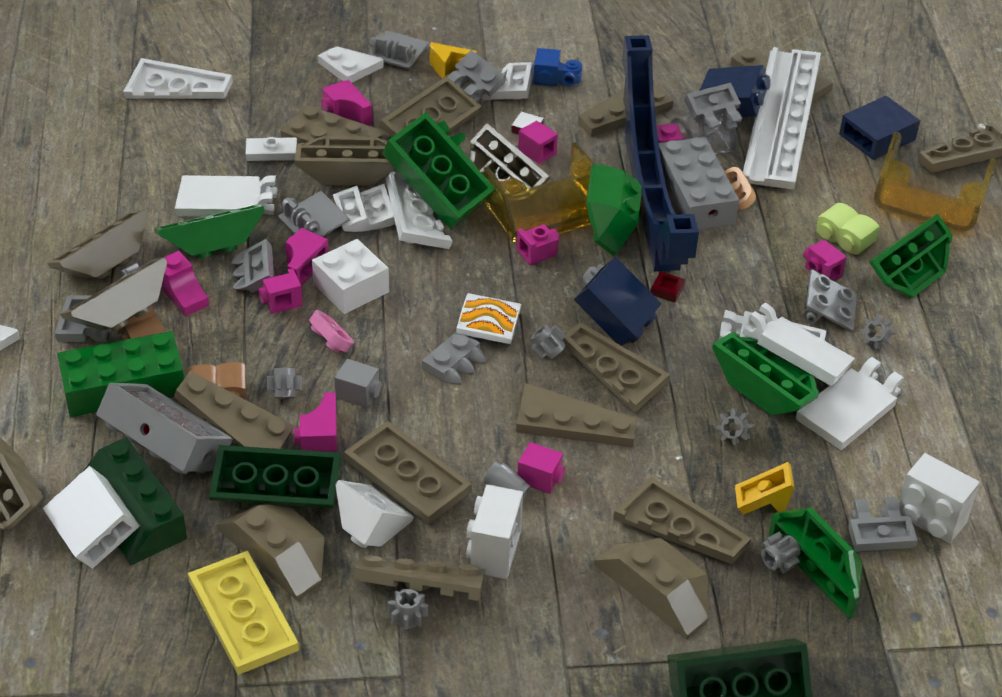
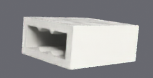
(91, 517)

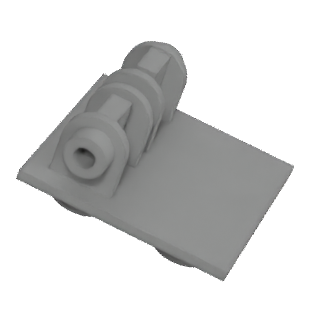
(397, 49)
(314, 214)
(829, 300)

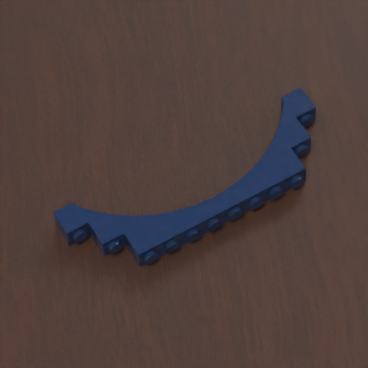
(668, 235)

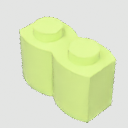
(847, 228)

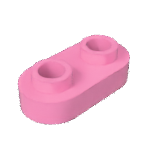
(326, 327)

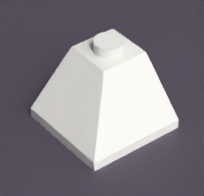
(369, 514)

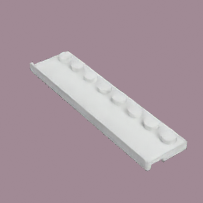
(782, 119)

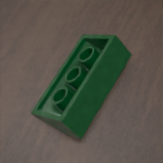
(276, 476)
(145, 497)
(743, 671)

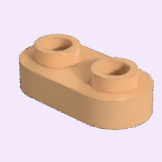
(741, 187)

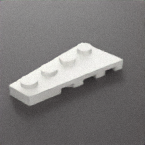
(173, 81)
(414, 215)

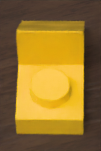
(445, 57)
(768, 487)

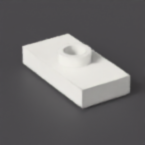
(270, 149)

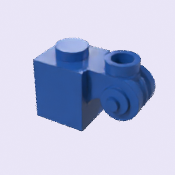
(550, 71)

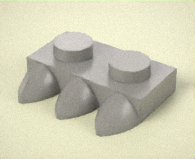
(254, 266)
(452, 357)

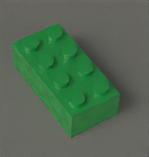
(438, 170)
(138, 360)

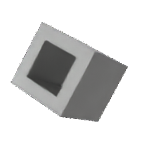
(357, 383)

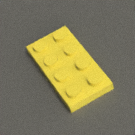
(243, 612)

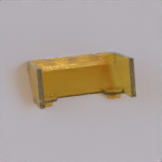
(898, 197)
(555, 204)

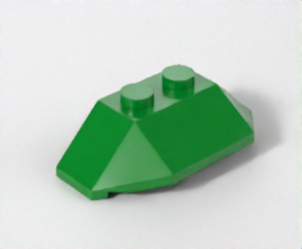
(612, 206)
(213, 231)
(915, 258)
(763, 375)
(823, 556)

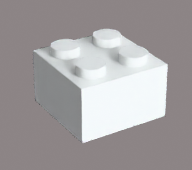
(350, 276)
(938, 497)
(495, 530)

